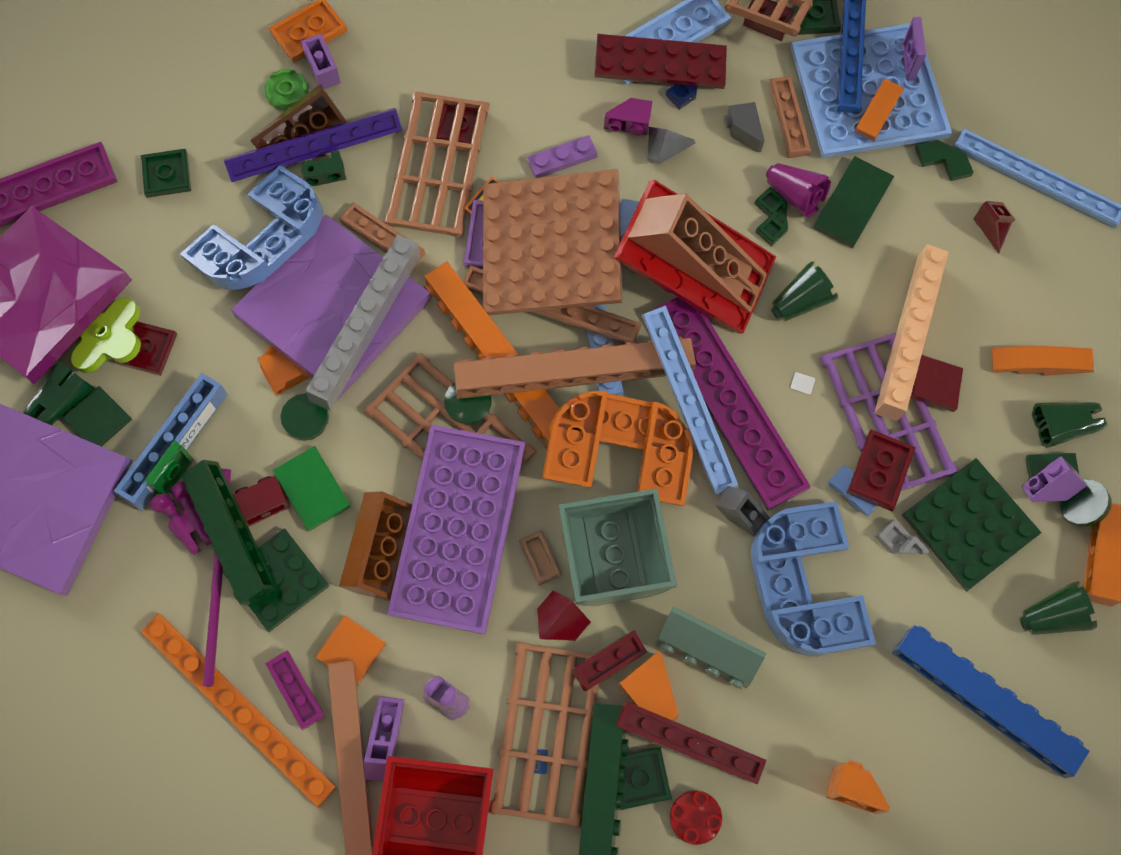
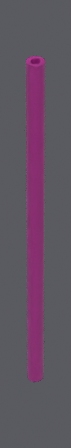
(212, 634)

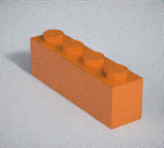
(1104, 560)

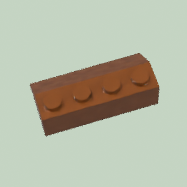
(376, 545)

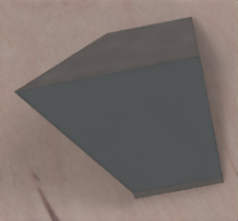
(665, 144)

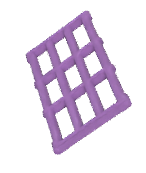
(868, 396)

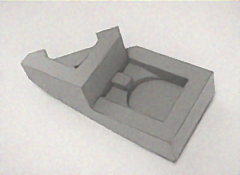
(898, 541)

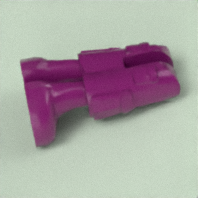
(181, 525)

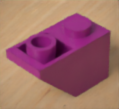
(629, 117)

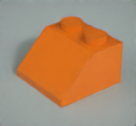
(856, 788)

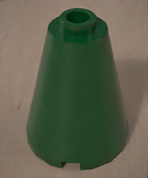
(804, 293)
(1060, 612)

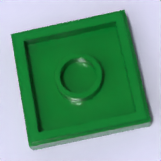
(169, 469)

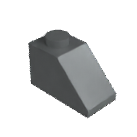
(745, 125)
(742, 509)

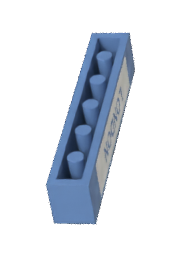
(182, 426)

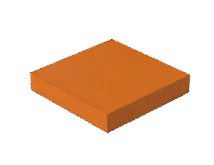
(354, 644)

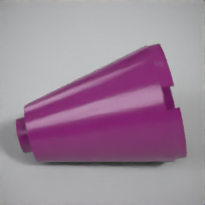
(799, 187)

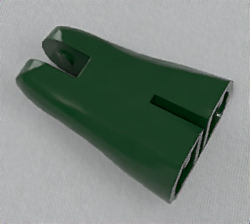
(57, 394)
(1066, 421)

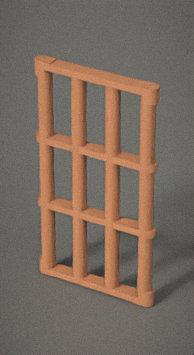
(773, 21)
(443, 184)
(439, 408)
(531, 755)

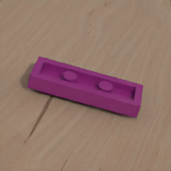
(295, 690)

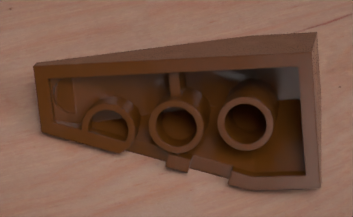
(307, 115)

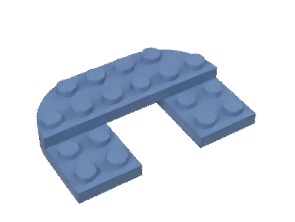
(240, 266)
(784, 589)

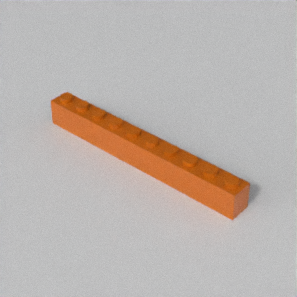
(487, 341)

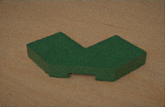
(954, 160)
(776, 209)

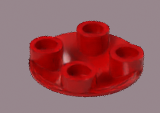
(696, 817)

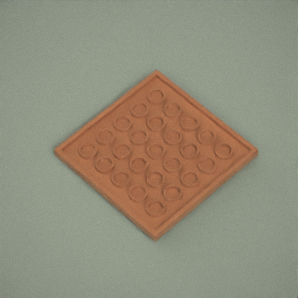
(551, 243)

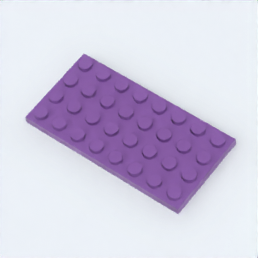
(457, 529)

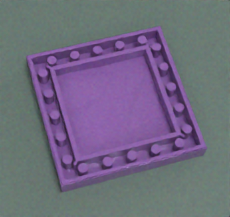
(313, 295)
(51, 499)

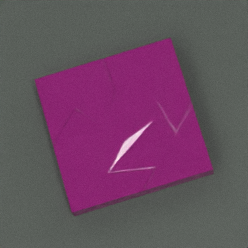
(49, 292)

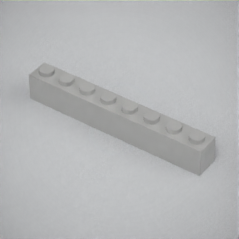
(363, 323)

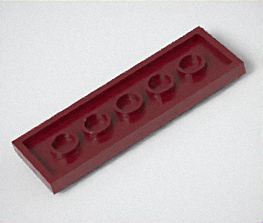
(660, 61)

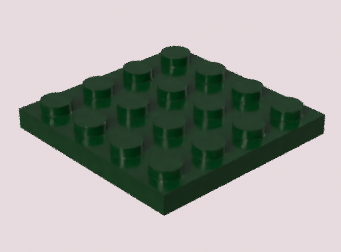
(971, 524)

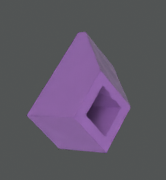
(1054, 483)

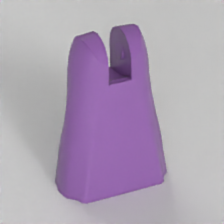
(447, 697)

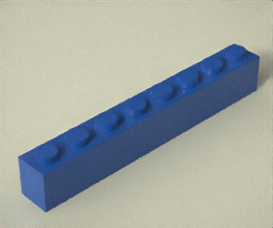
(991, 702)

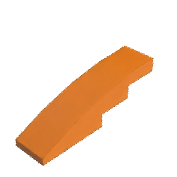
(1043, 359)

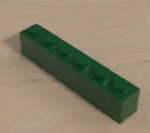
(228, 532)
(603, 783)

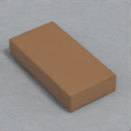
(540, 557)

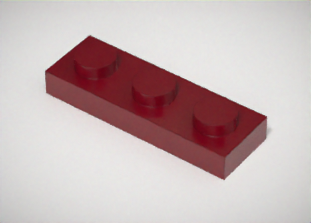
(609, 660)

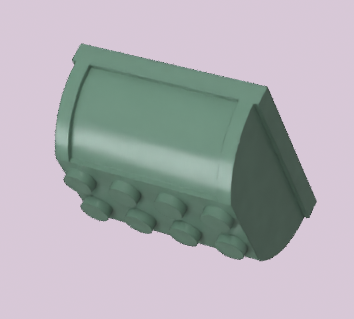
(617, 548)

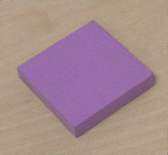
(914, 48)

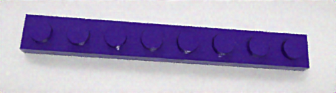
(313, 144)

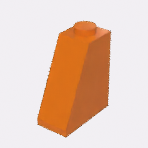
(651, 688)

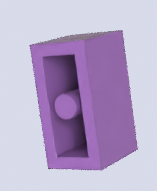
(320, 61)

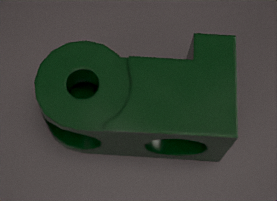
(324, 170)

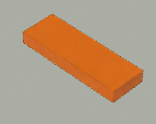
(879, 110)

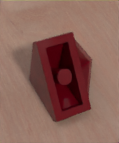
(994, 222)
(560, 618)

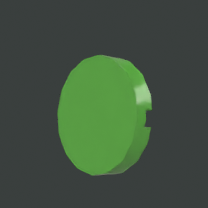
(285, 88)

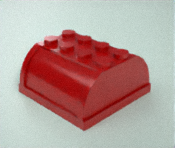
(432, 808)

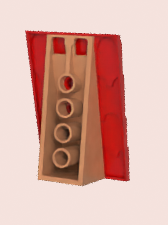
(695, 256)

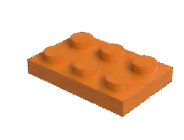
(307, 22)

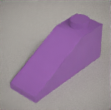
(383, 737)

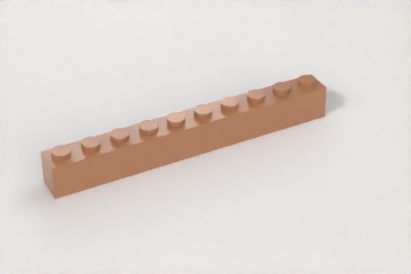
(561, 369)

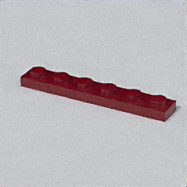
(690, 742)

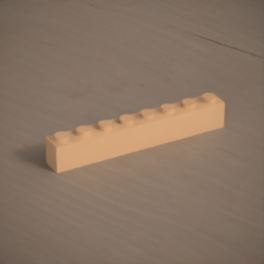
(911, 333)

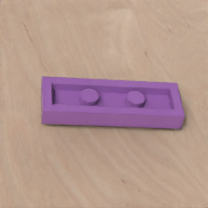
(562, 157)

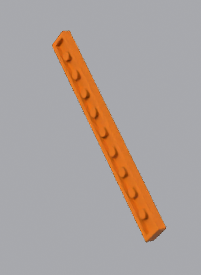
(240, 712)

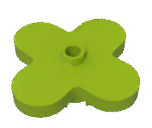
(109, 337)

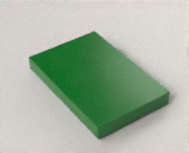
(311, 488)

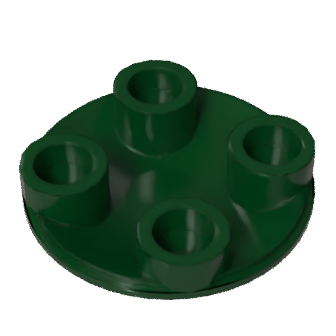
(466, 409)

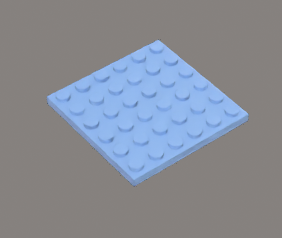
(915, 117)

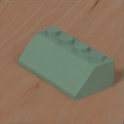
(710, 648)

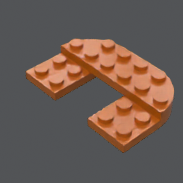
(624, 423)

